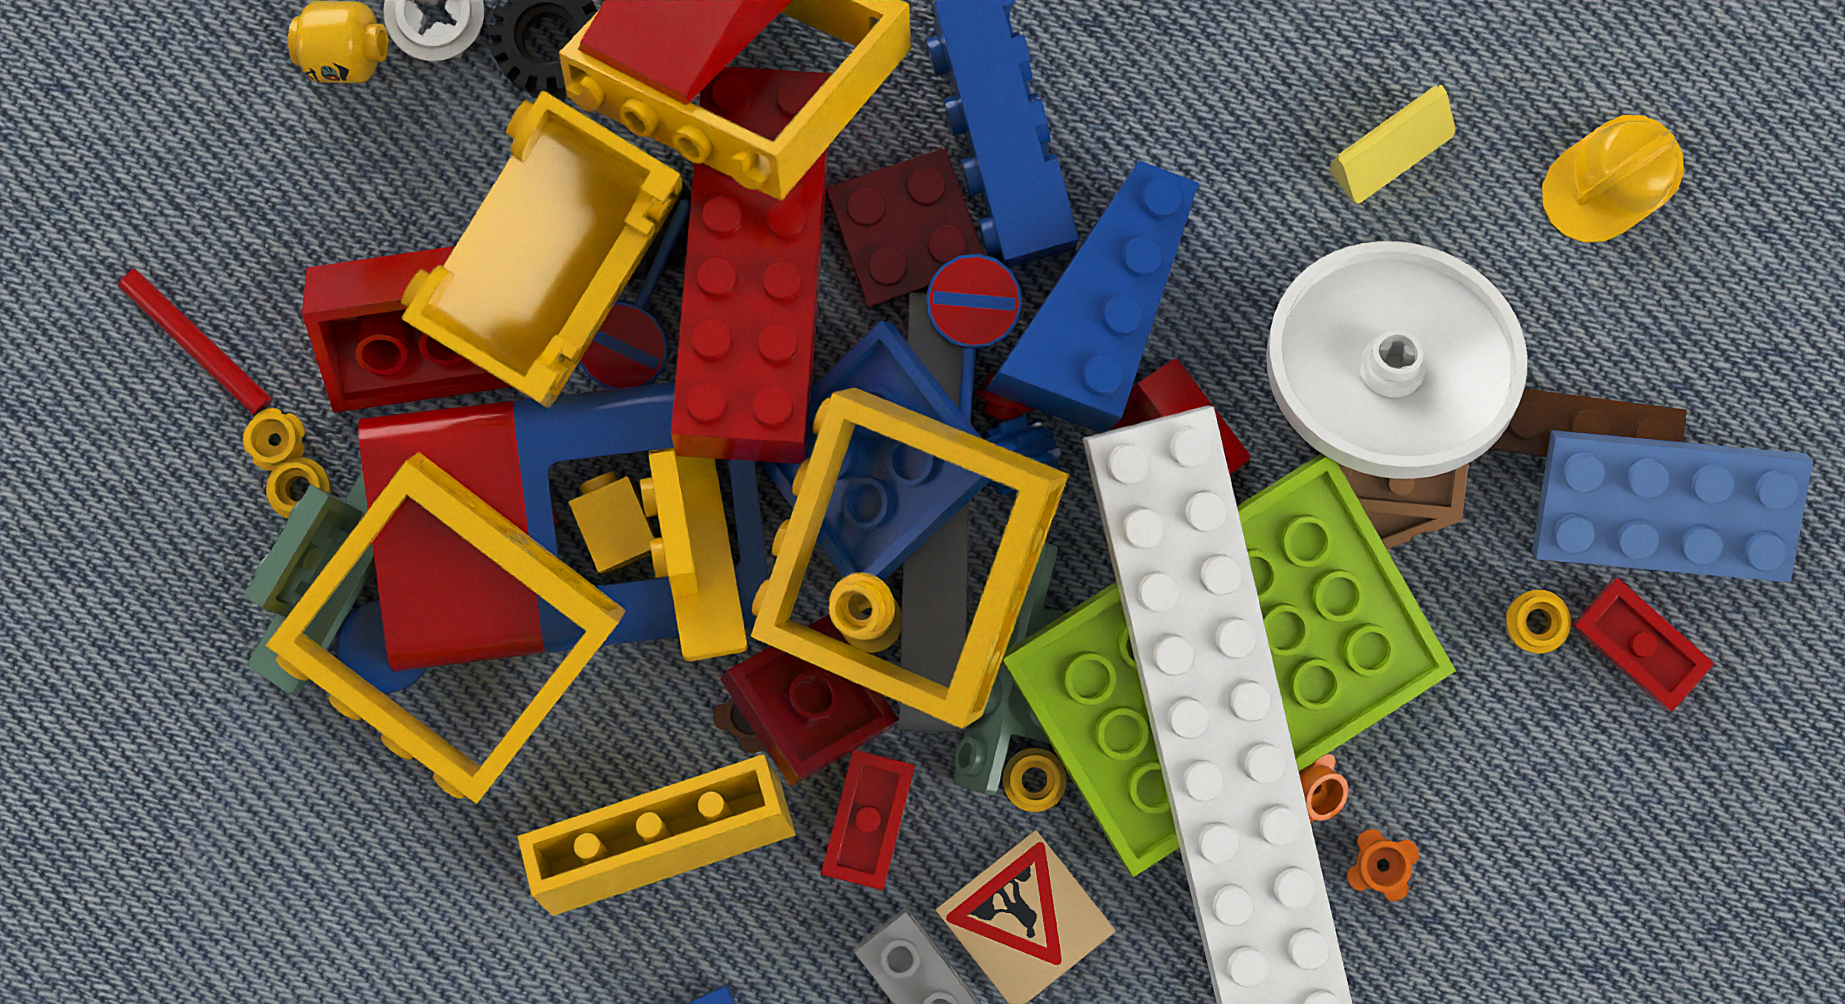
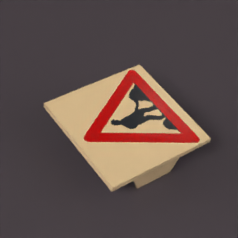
(1025, 920)

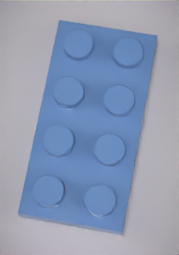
(1671, 506)

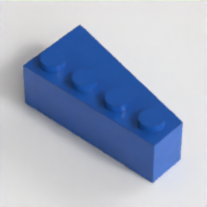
(1002, 131)
(1097, 318)

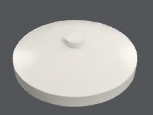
(1396, 359)

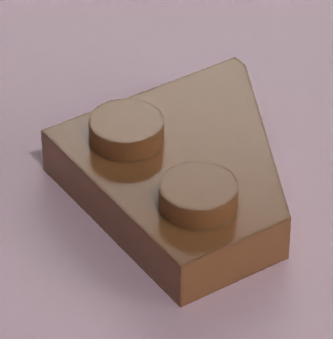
(1409, 505)

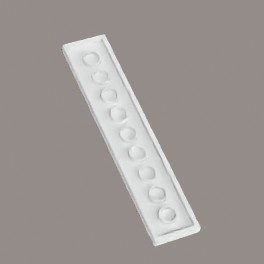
(1216, 711)

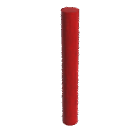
(194, 342)

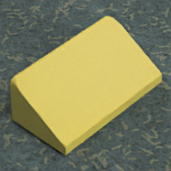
(1394, 145)

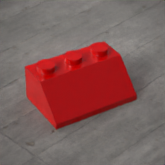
(367, 347)

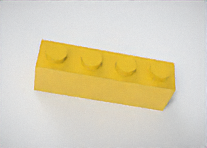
(656, 835)

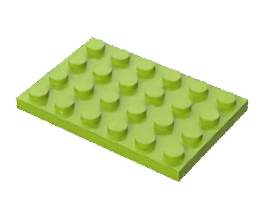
(1337, 630)

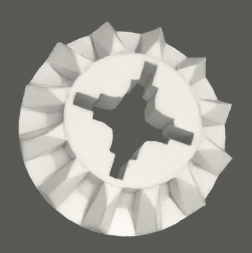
(441, 42)

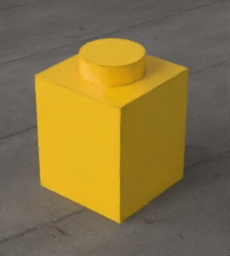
(613, 522)

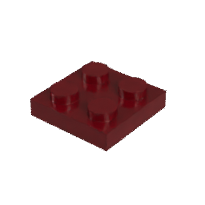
(903, 225)
(804, 710)

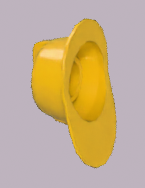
(1612, 179)

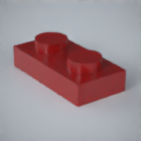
(1642, 644)
(868, 819)

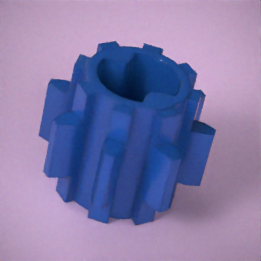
(1027, 440)

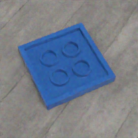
(886, 491)

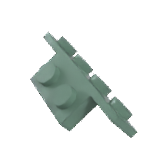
(302, 551)
(986, 740)

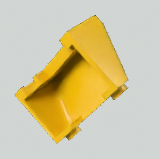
(546, 250)

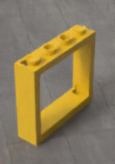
(730, 148)
(509, 549)
(1005, 589)

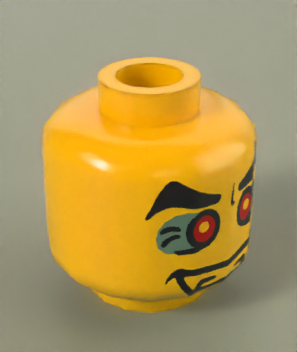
(337, 41)

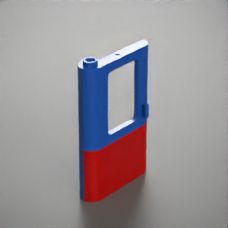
(455, 603)

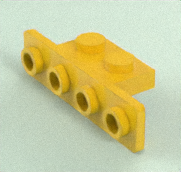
(694, 553)

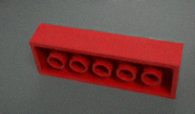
(750, 288)

